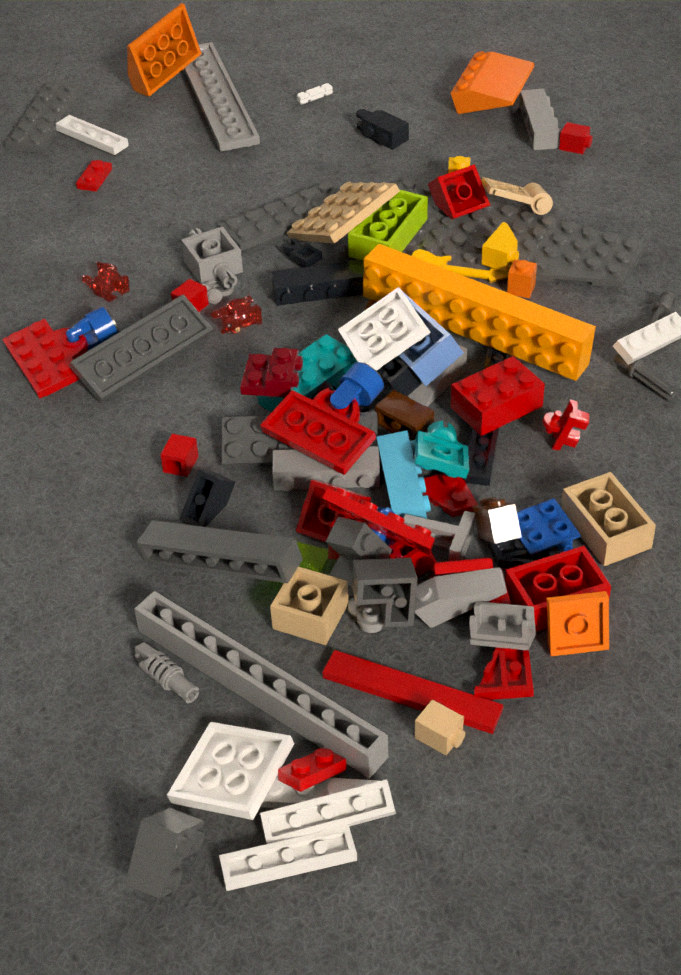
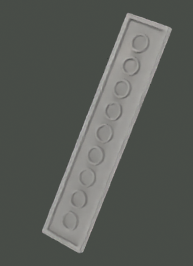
(220, 101)

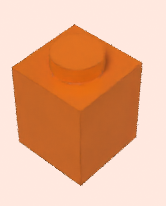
(522, 278)

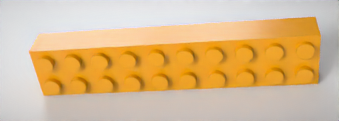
(483, 312)

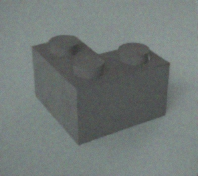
(354, 542)
(389, 584)
(159, 851)

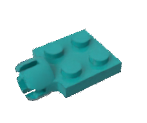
(441, 451)

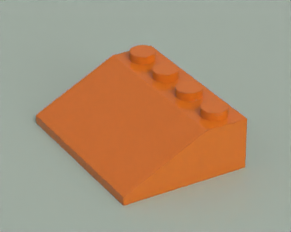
(162, 52)
(490, 82)

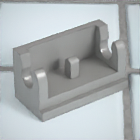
(502, 625)

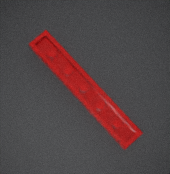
(411, 690)

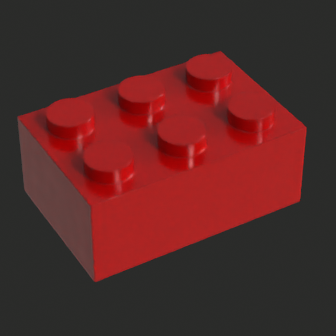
(497, 395)
(554, 576)

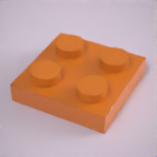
(578, 623)

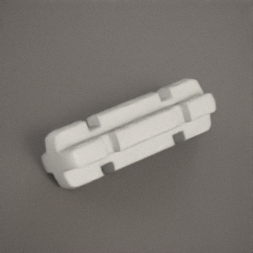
(314, 93)

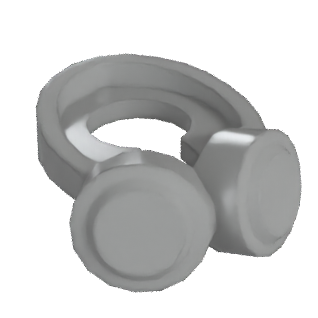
(215, 295)

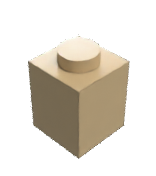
(439, 727)

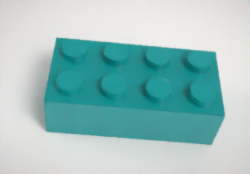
(322, 362)

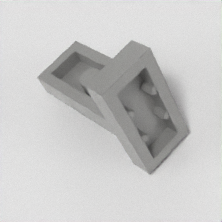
(446, 535)

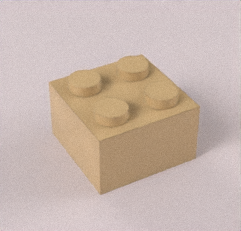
(310, 605)

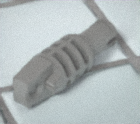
(165, 672)

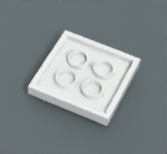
(384, 330)
(231, 770)

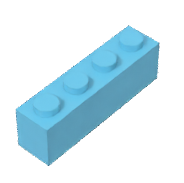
(401, 475)

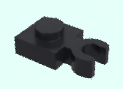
(304, 254)

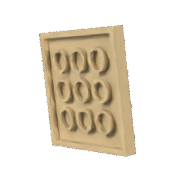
(342, 211)

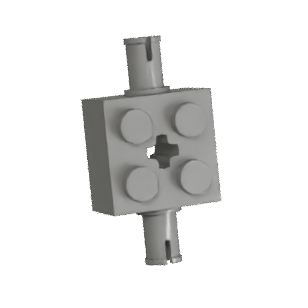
(212, 256)

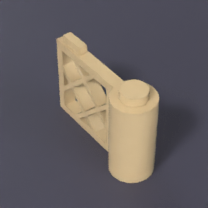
(531, 194)

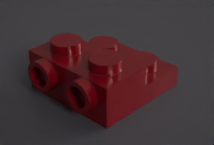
(272, 374)

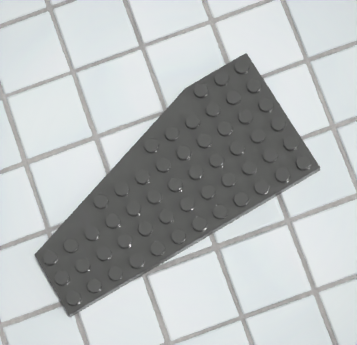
(556, 246)

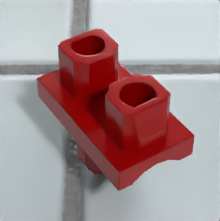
(562, 425)

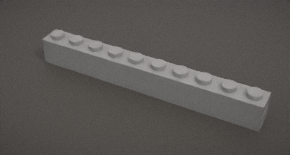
(263, 684)

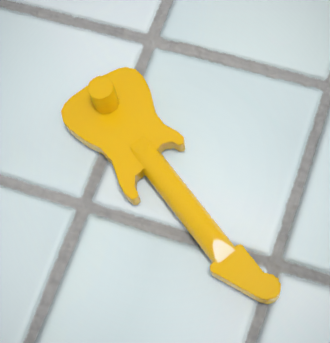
(493, 275)

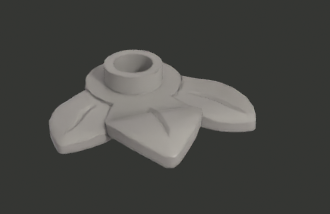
(367, 616)

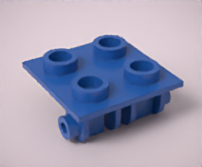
(546, 527)

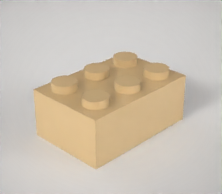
(608, 518)

